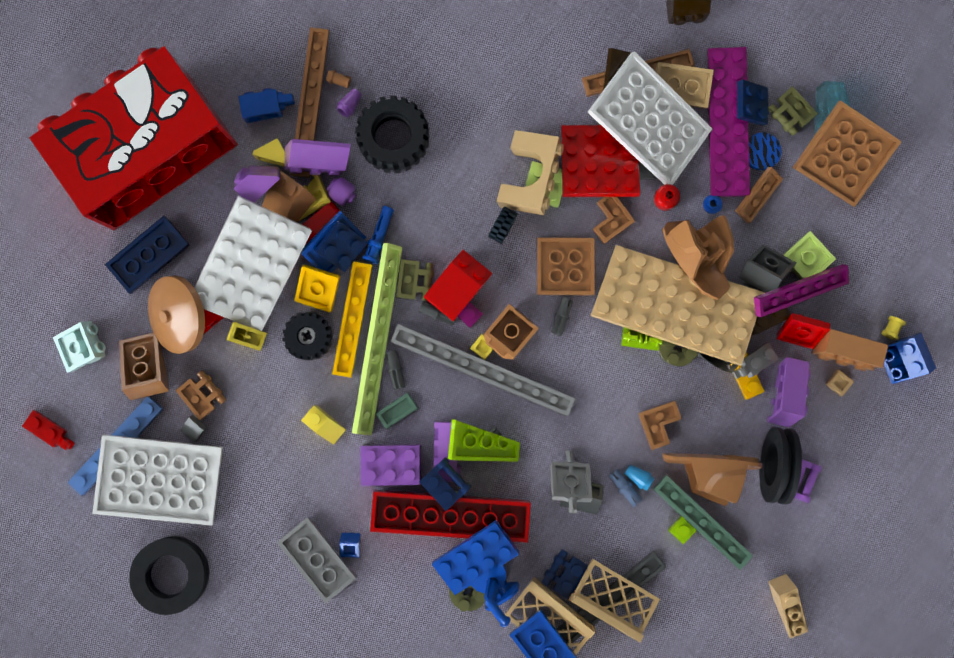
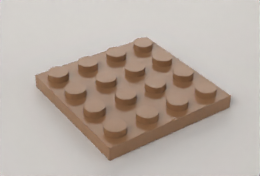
(846, 153)

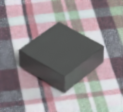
(193, 428)

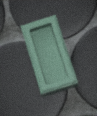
(397, 410)

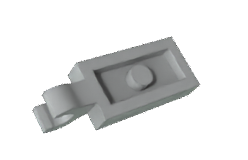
(756, 361)

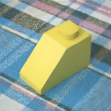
(323, 424)

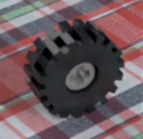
(320, 333)

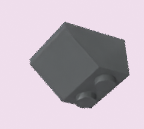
(767, 269)

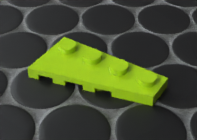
(480, 445)

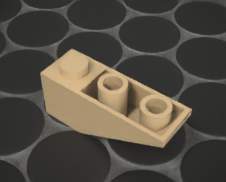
(789, 605)

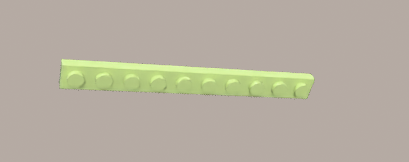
(377, 339)

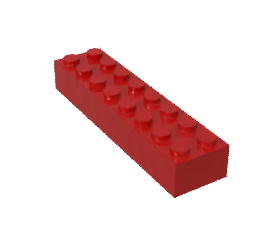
(422, 515)

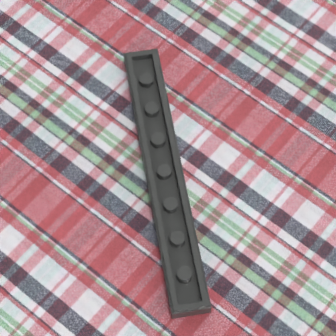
(638, 574)

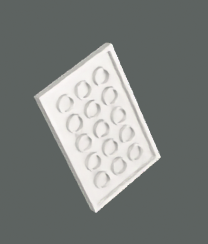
(650, 119)
(250, 263)
(157, 480)

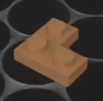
(617, 219)
(654, 421)

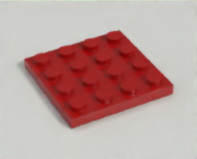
(596, 164)

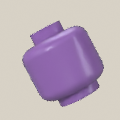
(341, 191)

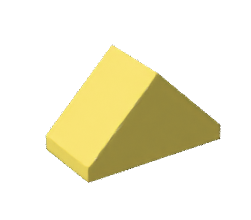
(271, 152)
(246, 336)

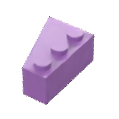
(791, 392)
(441, 448)

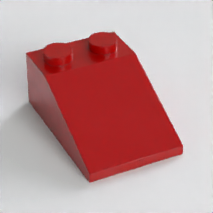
(458, 285)

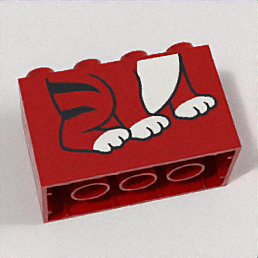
(132, 139)

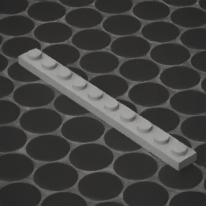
(482, 370)

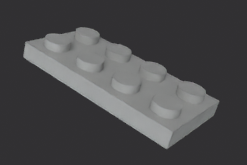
(317, 560)

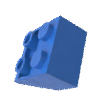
(908, 359)

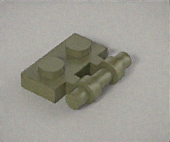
(796, 107)
(408, 279)

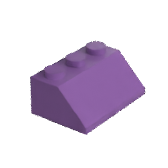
(316, 157)
(255, 181)

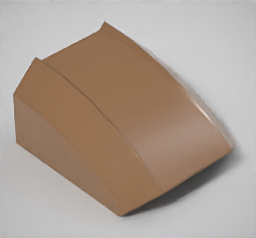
(509, 332)

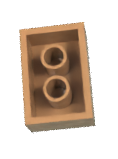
(851, 350)

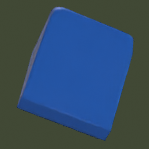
(350, 545)

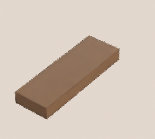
(759, 194)

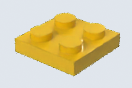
(317, 288)

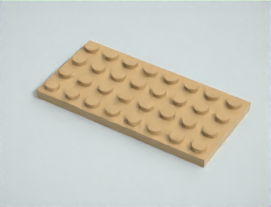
(666, 304)

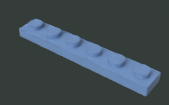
(131, 427)

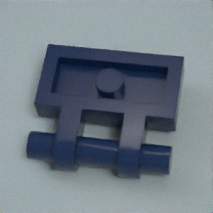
(569, 578)

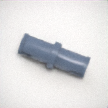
(625, 487)

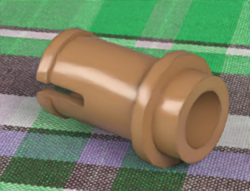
(338, 79)

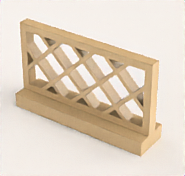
(556, 605)
(602, 611)

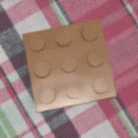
(566, 266)

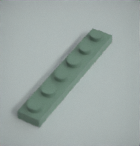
(702, 522)

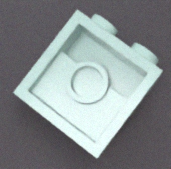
(79, 346)

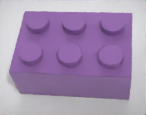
(390, 465)

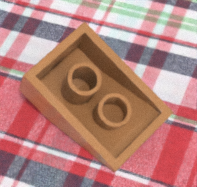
(288, 198)
(142, 367)

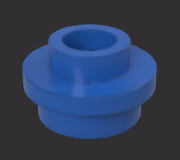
(708, 208)

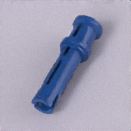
(376, 243)

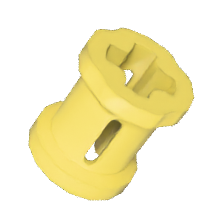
(893, 328)

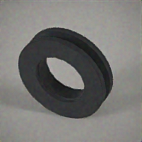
(780, 465)
(144, 588)

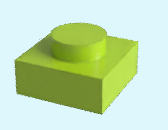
(682, 530)

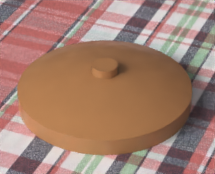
(176, 314)

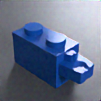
(264, 105)

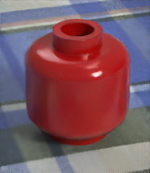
(666, 203)

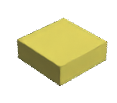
(481, 348)

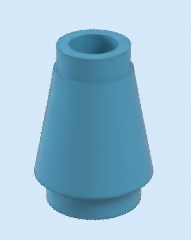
(640, 477)

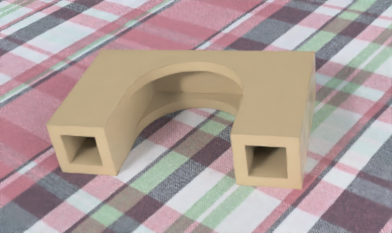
(536, 196)

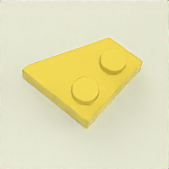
(318, 190)

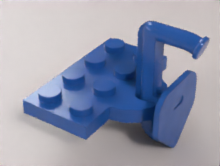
(479, 560)

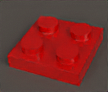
(803, 331)

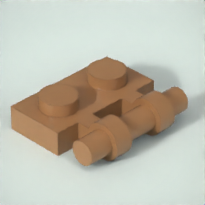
(196, 399)

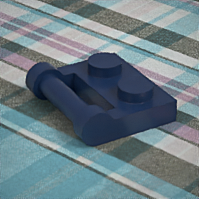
(440, 489)

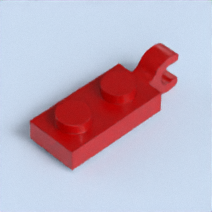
(47, 430)

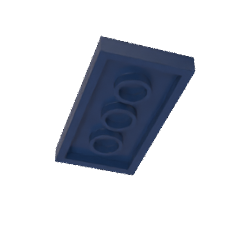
(147, 254)

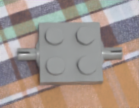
(571, 481)

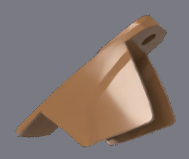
(702, 253)
(715, 476)

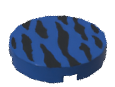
(763, 151)

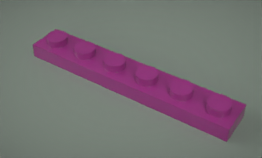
(801, 290)

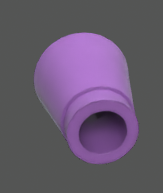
(348, 103)

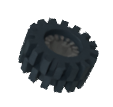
(502, 225)

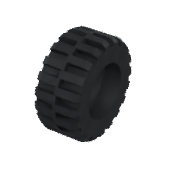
(392, 110)

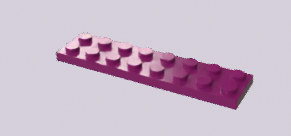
(728, 135)

